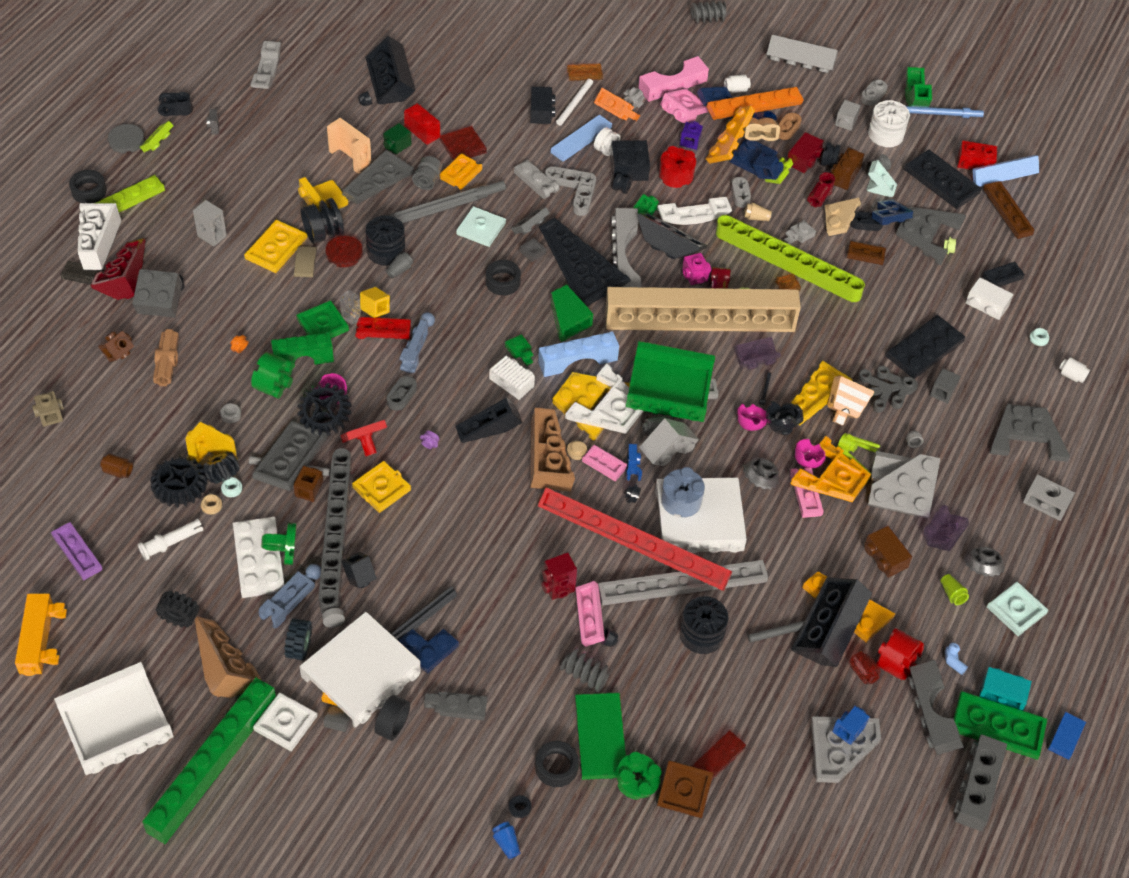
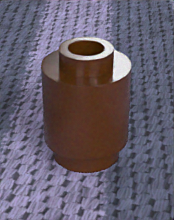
(116, 466)

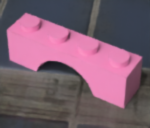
(656, 85)

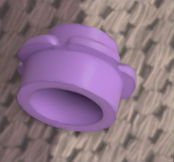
(429, 439)

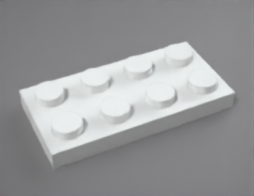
(258, 568)

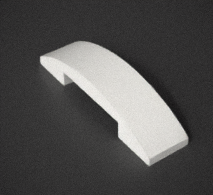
(694, 214)

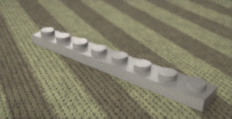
(676, 584)

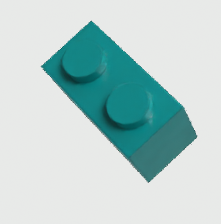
(1005, 688)

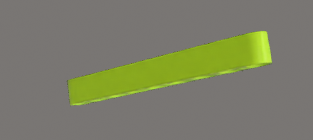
(790, 258)

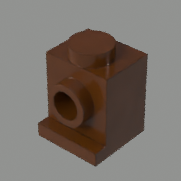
(308, 483)

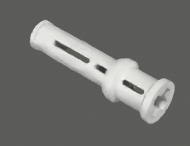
(160, 543)

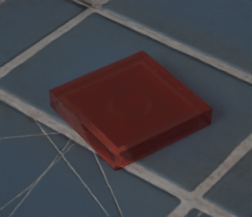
(463, 142)

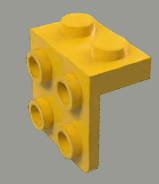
(321, 193)
(207, 439)

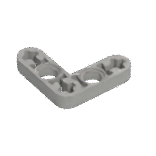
(581, 186)

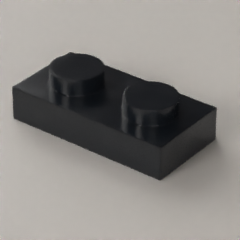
(1004, 274)

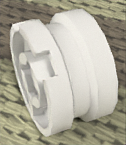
(604, 139)

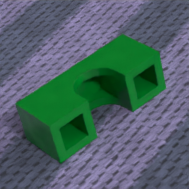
(315, 346)

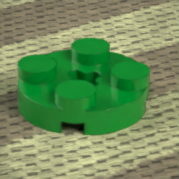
(646, 767)

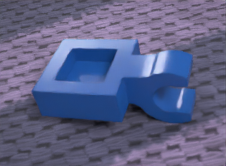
(633, 460)

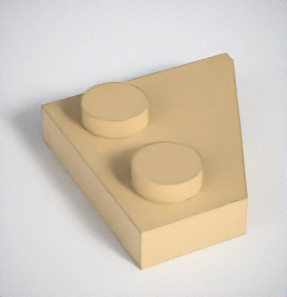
(840, 215)

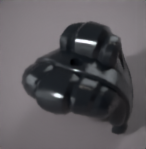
(783, 418)

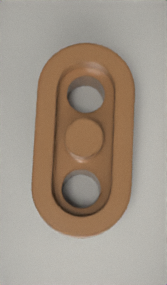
(789, 125)

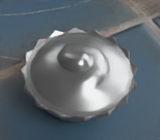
(762, 473)
(985, 561)

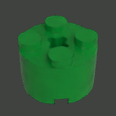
(272, 375)

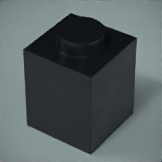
(359, 570)

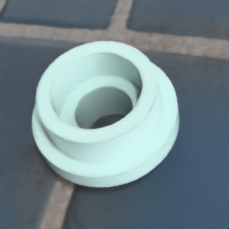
(1039, 337)
(231, 483)

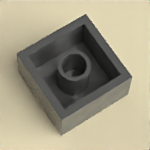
(157, 293)

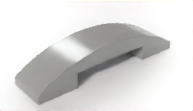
(268, 65)

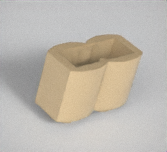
(763, 128)

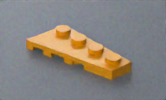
(728, 139)
(872, 619)

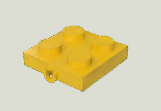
(381, 486)

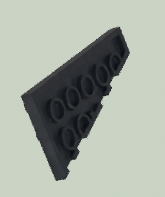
(582, 266)

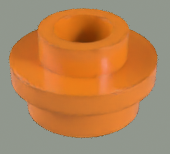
(239, 343)

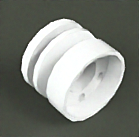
(888, 123)

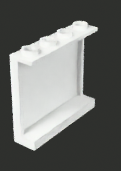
(714, 527)
(361, 668)
(113, 718)

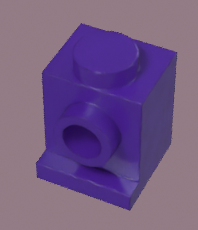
(691, 130)

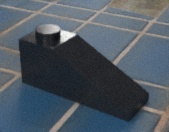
(490, 422)

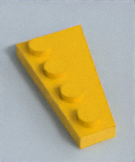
(817, 391)

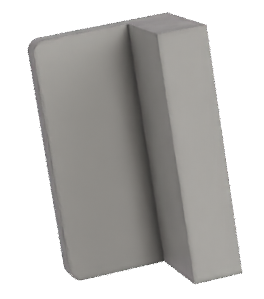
(885, 464)

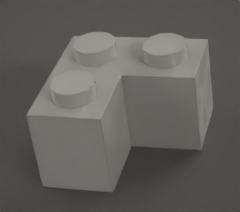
(667, 440)

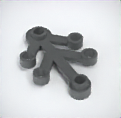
(905, 386)

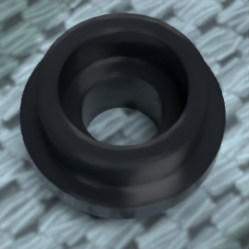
(632, 493)
(519, 800)

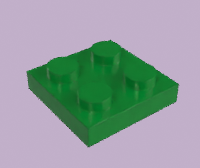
(323, 319)

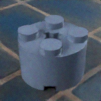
(682, 492)

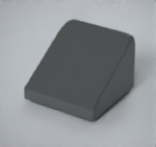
(336, 719)

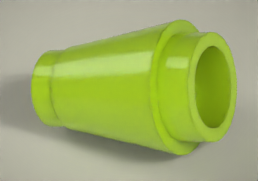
(955, 591)

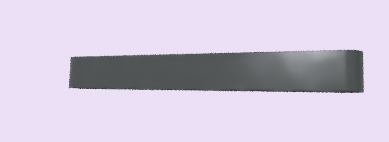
(337, 538)

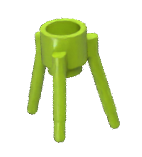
(850, 443)

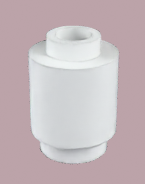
(737, 83)
(1074, 370)

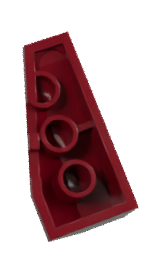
(122, 273)

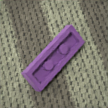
(76, 551)

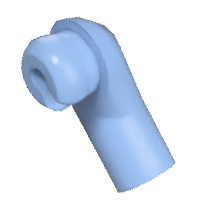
(952, 658)

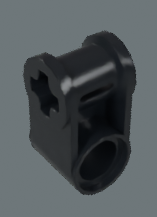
(176, 104)

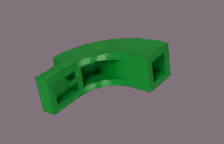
(916, 91)

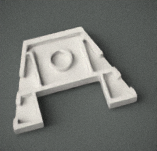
(611, 410)

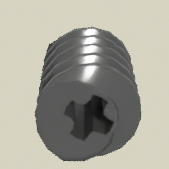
(709, 11)
(585, 670)

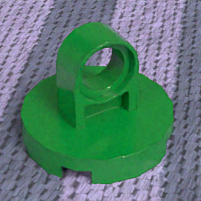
(281, 543)

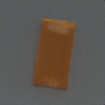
(584, 72)

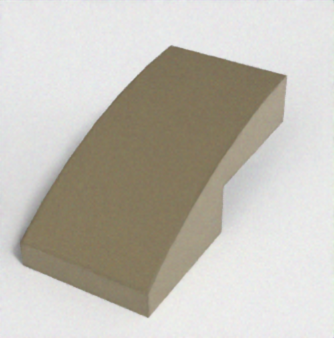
(305, 262)

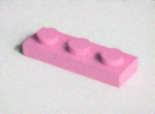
(590, 614)

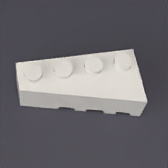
(96, 233)

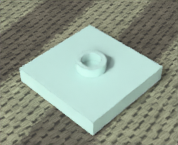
(481, 226)
(1017, 608)

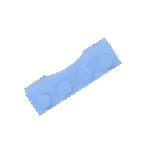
(556, 357)

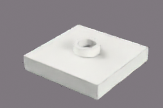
(285, 721)

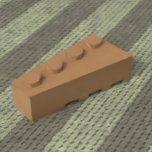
(548, 456)

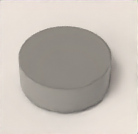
(230, 413)
(333, 617)

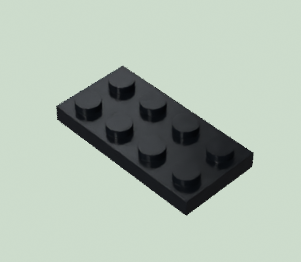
(942, 179)
(925, 346)

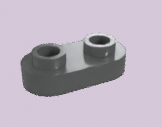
(399, 396)

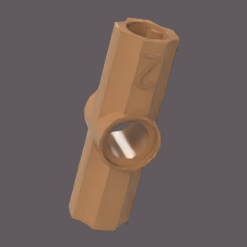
(166, 357)

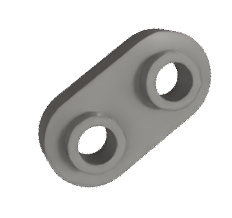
(874, 92)

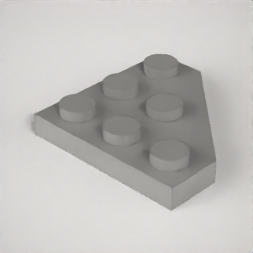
(908, 487)
(833, 755)

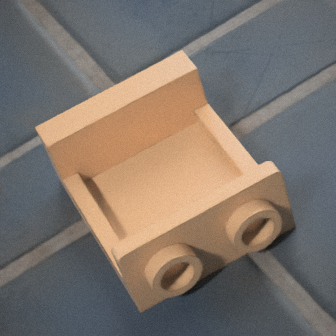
(350, 141)

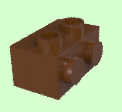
(847, 168)
(887, 551)

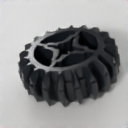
(329, 403)
(174, 483)

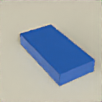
(1067, 735)

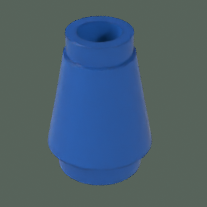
(506, 838)

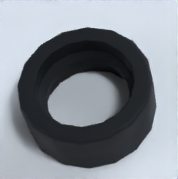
(83, 177)
(503, 288)
(392, 717)
(562, 748)

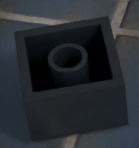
(630, 159)

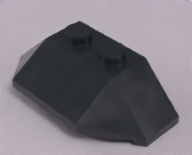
(667, 238)

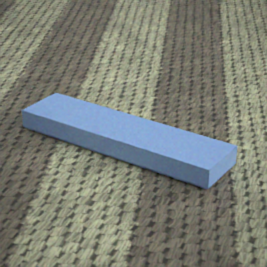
(580, 138)
(1006, 170)

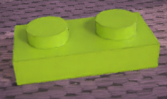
(160, 133)

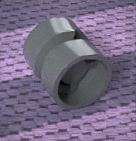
(427, 173)

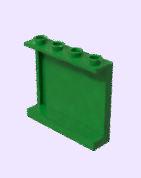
(670, 381)

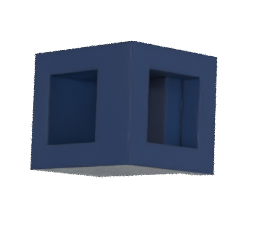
(768, 167)

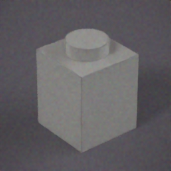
(847, 115)

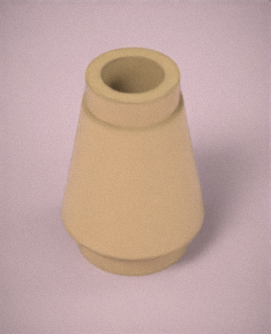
(756, 212)

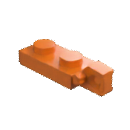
(615, 105)

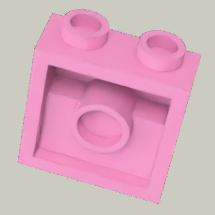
(683, 105)

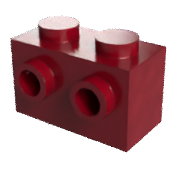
(806, 152)
(559, 576)

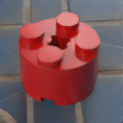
(677, 167)
(899, 654)

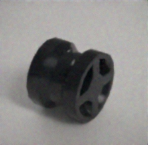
(622, 183)

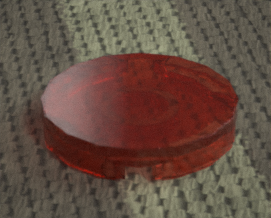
(344, 251)

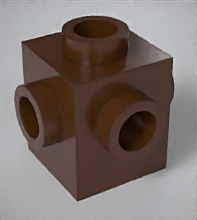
(116, 345)

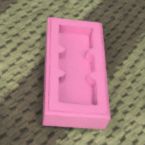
(604, 462)

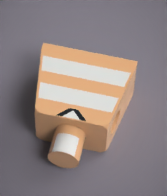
(847, 399)

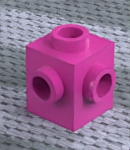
(696, 269)

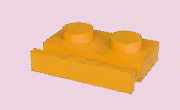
(460, 171)

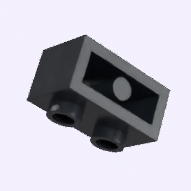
(541, 105)

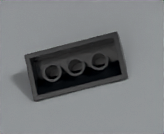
(390, 72)
(832, 621)

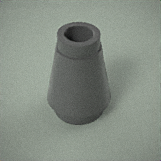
(399, 265)

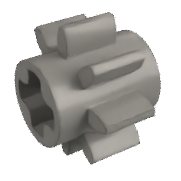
(634, 97)

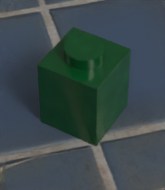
(397, 139)

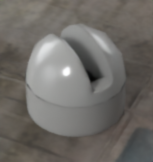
(914, 439)

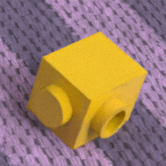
(374, 302)

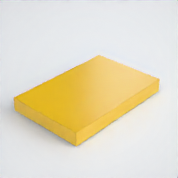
(275, 246)

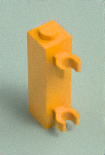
(35, 632)

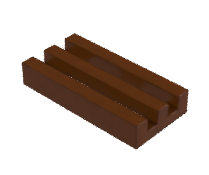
(866, 253)

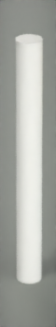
(574, 102)

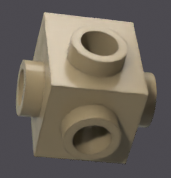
(48, 408)

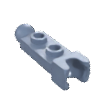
(411, 353)
(290, 595)

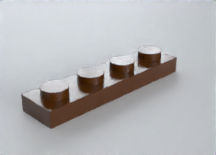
(1008, 209)

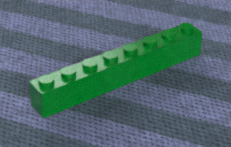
(208, 762)

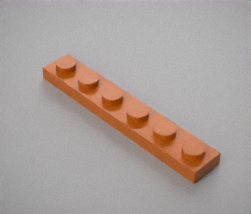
(760, 102)

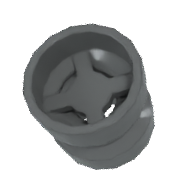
(883, 159)

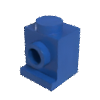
(851, 724)

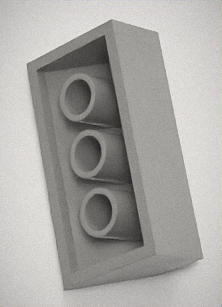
(802, 53)

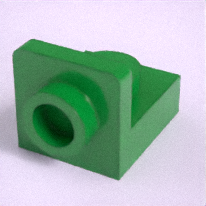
(647, 204)

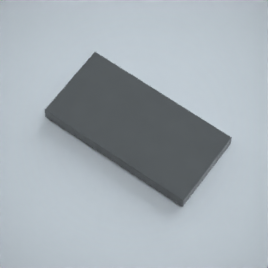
(288, 455)

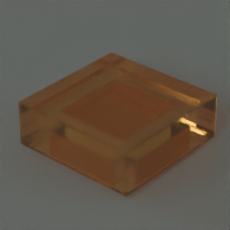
(788, 282)

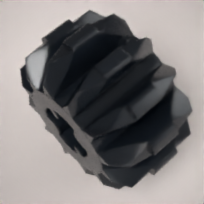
(221, 467)

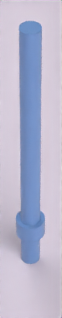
(964, 112)

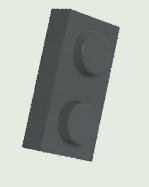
(532, 219)

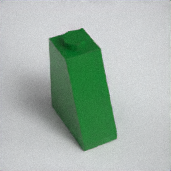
(569, 313)

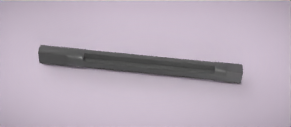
(448, 202)

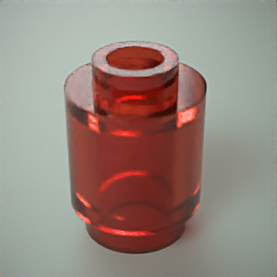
(865, 668)

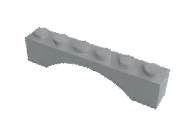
(625, 230)

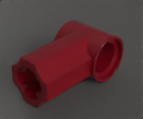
(821, 190)
(720, 278)

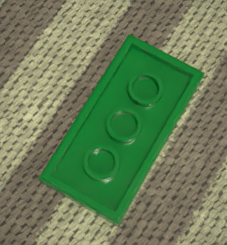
(1017, 728)
(599, 734)

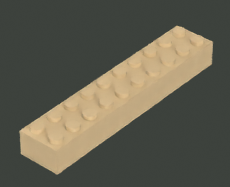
(702, 309)

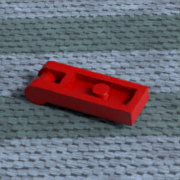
(383, 328)

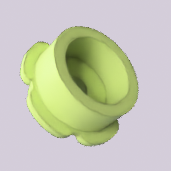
(950, 245)

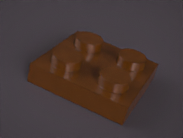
(685, 789)

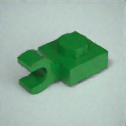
(520, 348)

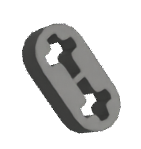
(737, 192)

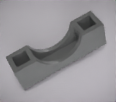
(943, 731)

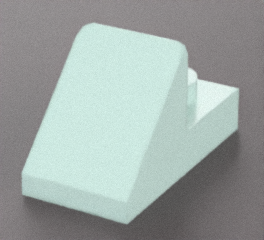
(880, 180)

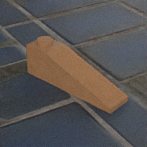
(222, 665)

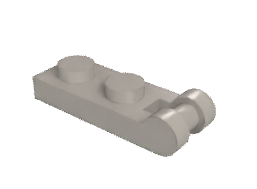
(536, 179)

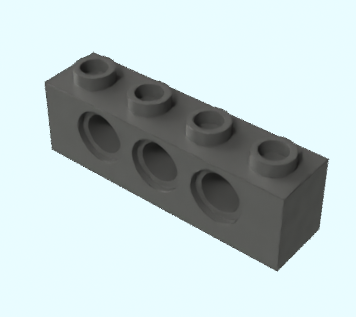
(993, 753)

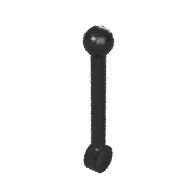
(762, 401)

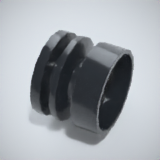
(326, 219)
(385, 239)
(703, 625)

